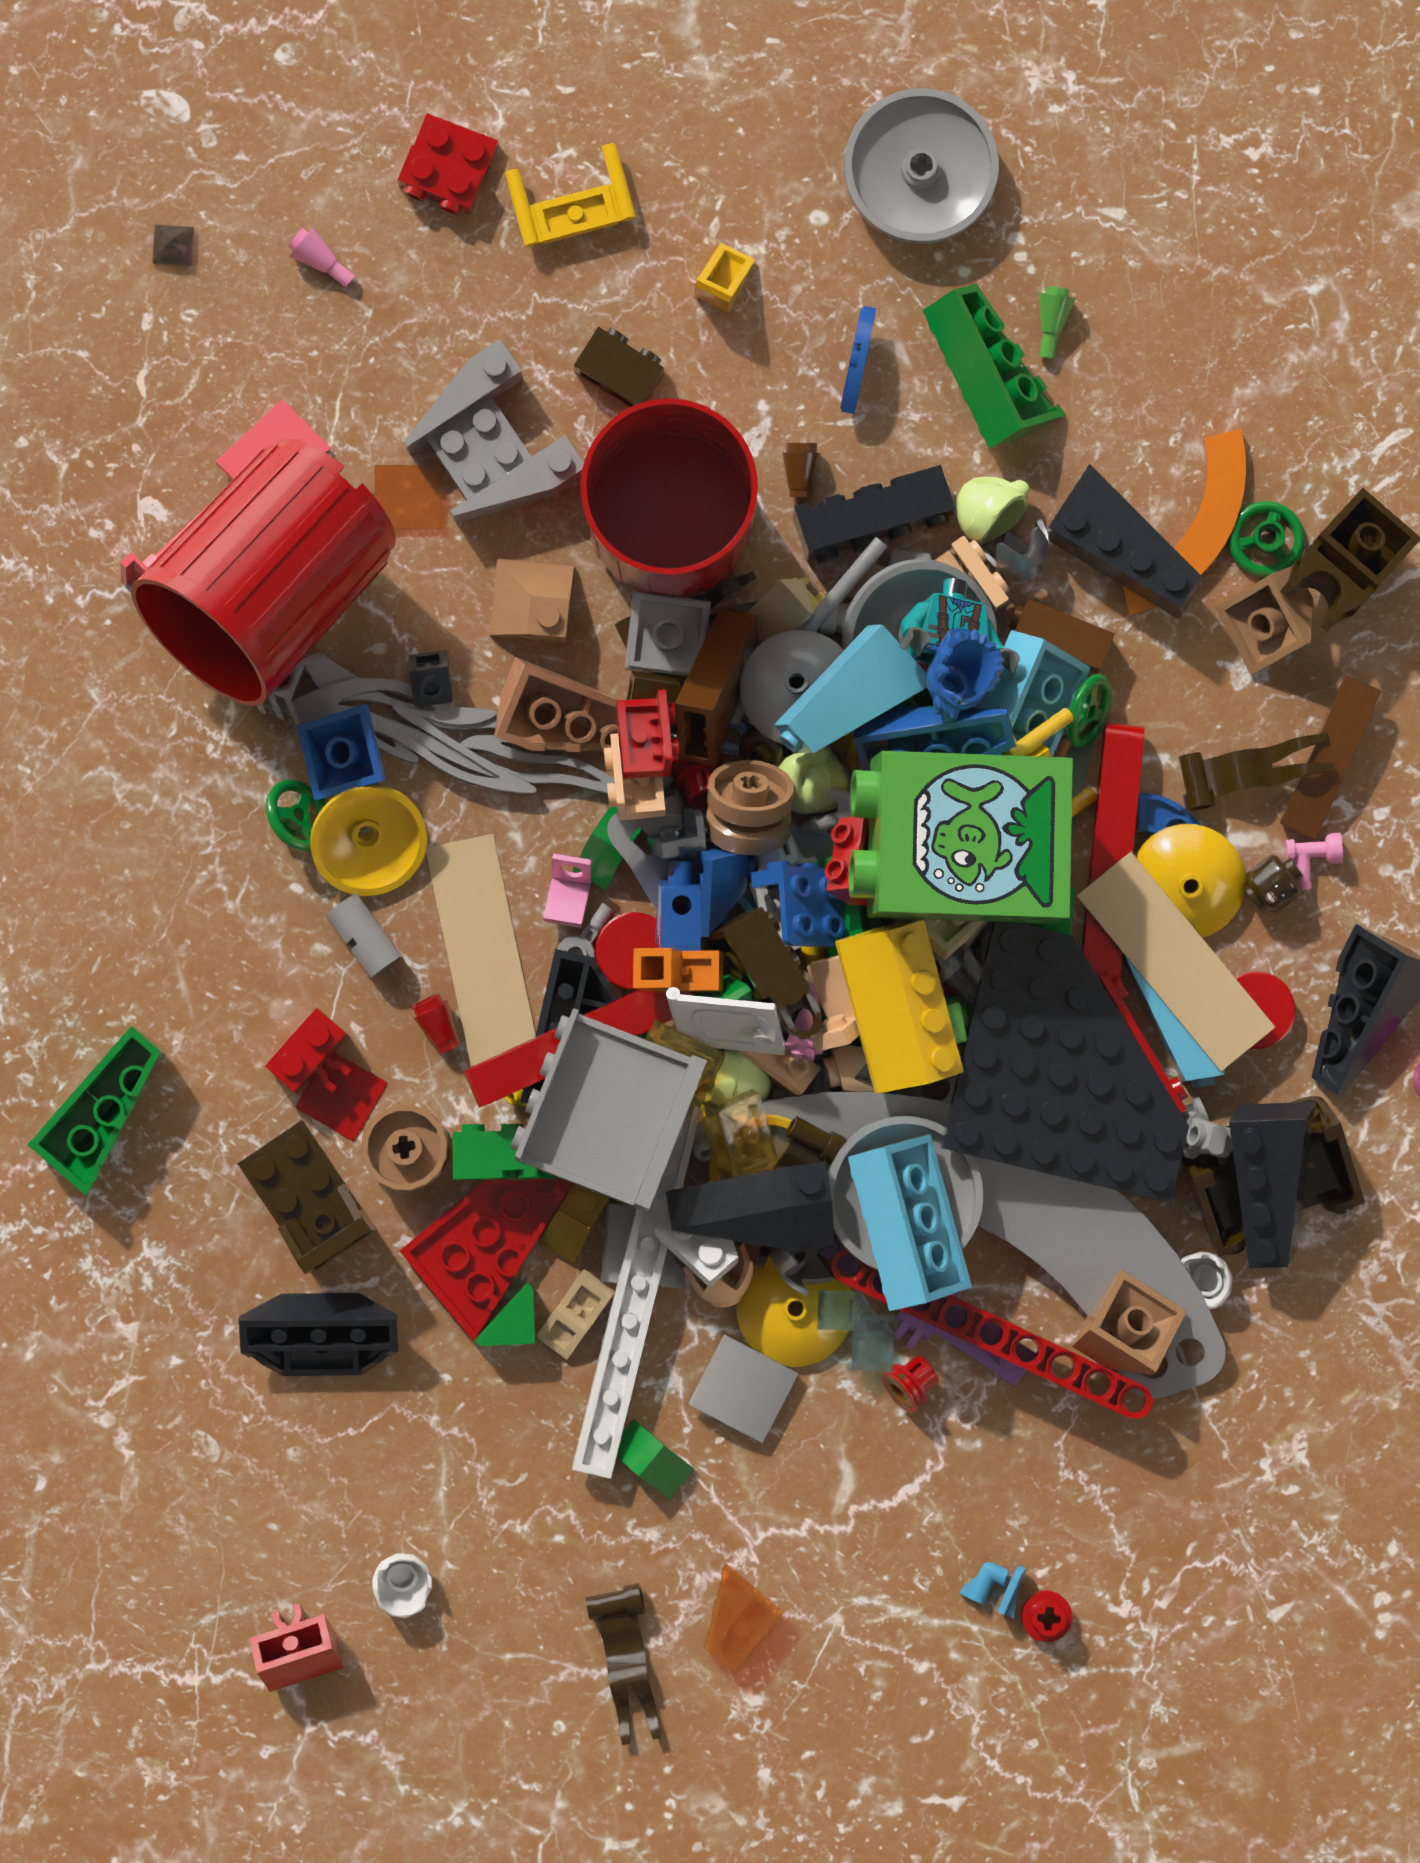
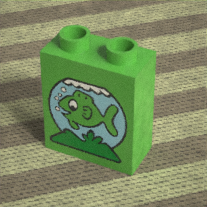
(964, 837)

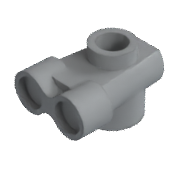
(1205, 1137)

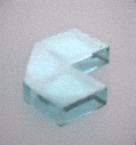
(871, 1336)

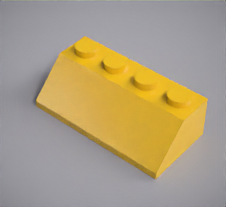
(899, 1006)

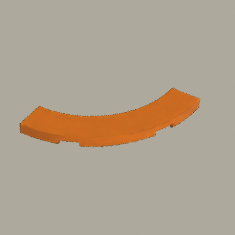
(1217, 511)

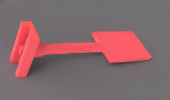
(277, 424)

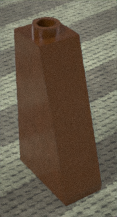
(713, 687)

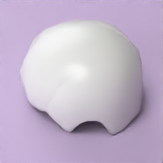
(1210, 1276)
(401, 1585)

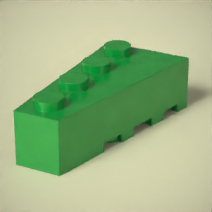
(488, 1155)

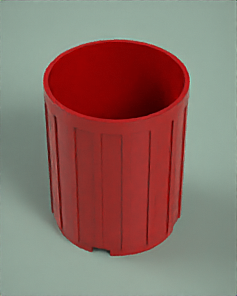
(669, 497)
(265, 571)

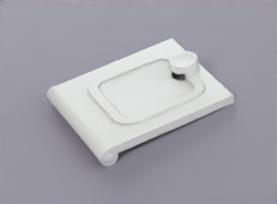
(727, 1022)

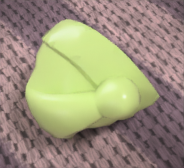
(990, 507)
(812, 778)
(737, 1077)

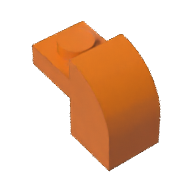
(686, 970)

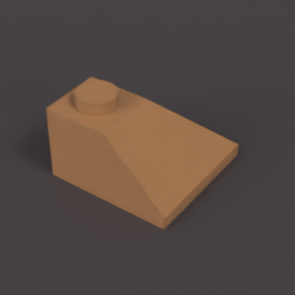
(532, 601)
(1266, 622)
(1129, 1326)

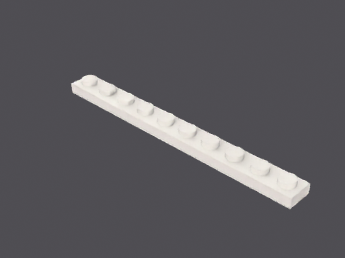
(630, 1318)

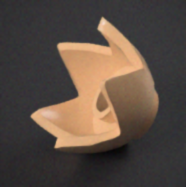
(844, 1066)
(728, 1288)

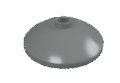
(771, 666)

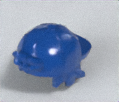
(962, 672)

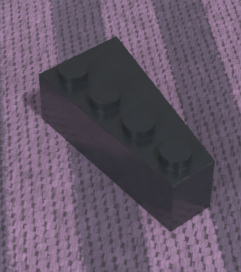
(873, 513)
(1121, 544)
(1271, 1174)

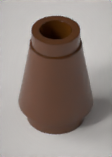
(801, 468)

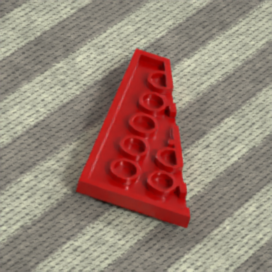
(482, 1244)

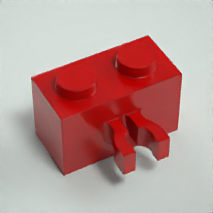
(307, 1052)
(296, 1650)

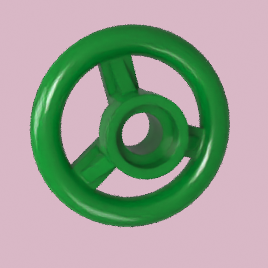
(1272, 526)
(1085, 710)
(293, 820)

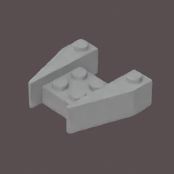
(482, 447)

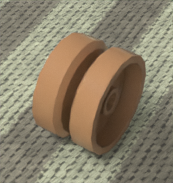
(749, 807)
(382, 1144)

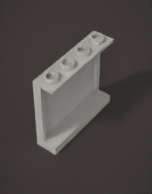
(607, 1110)

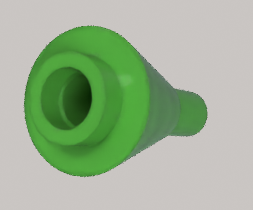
(1054, 311)

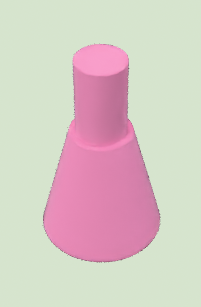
(314, 252)
(803, 1048)

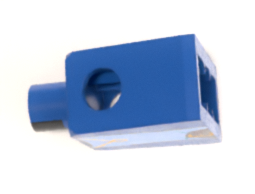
(679, 925)

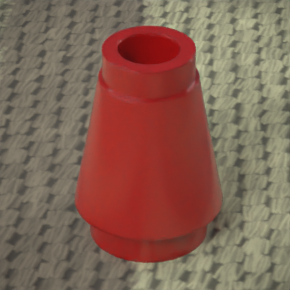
(436, 1022)

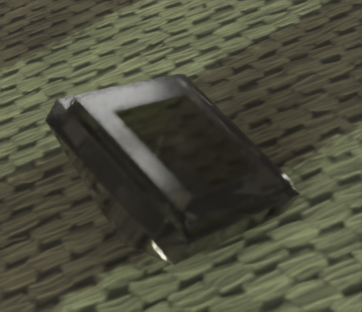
(173, 245)

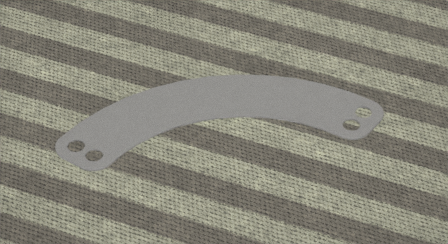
(1064, 1225)

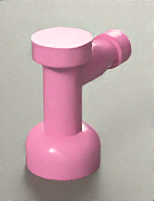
(1302, 852)

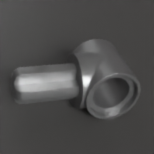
(952, 973)

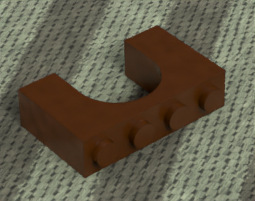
(1066, 632)

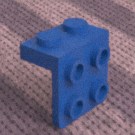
(807, 910)

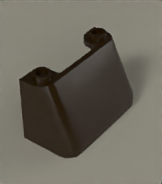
(1329, 1181)

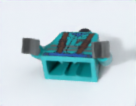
(930, 620)

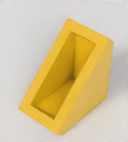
(723, 277)

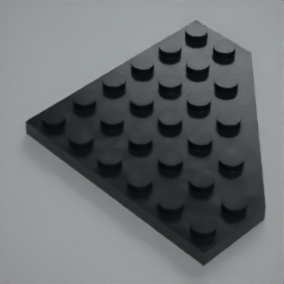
(1059, 1074)

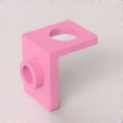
(568, 891)

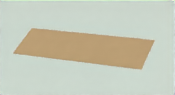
(480, 946)
(1176, 961)

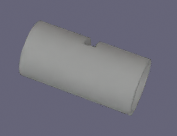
(365, 936)

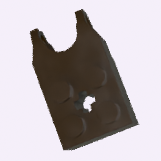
(1352, 557)
(769, 968)

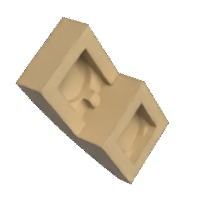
(575, 1314)

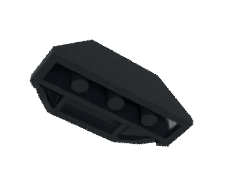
(572, 983)
(319, 1334)

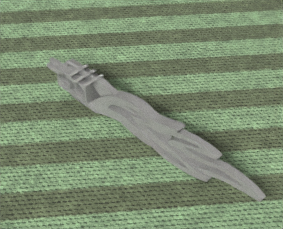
(340, 686)

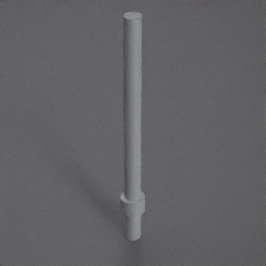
(833, 598)

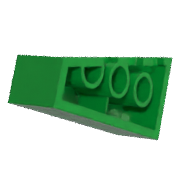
(989, 367)
(92, 1117)

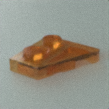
(739, 1620)

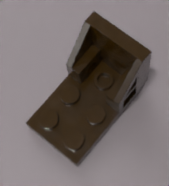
(306, 1197)

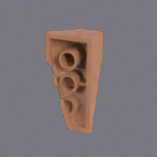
(553, 711)

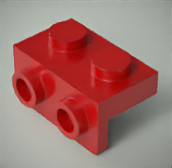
(646, 736)

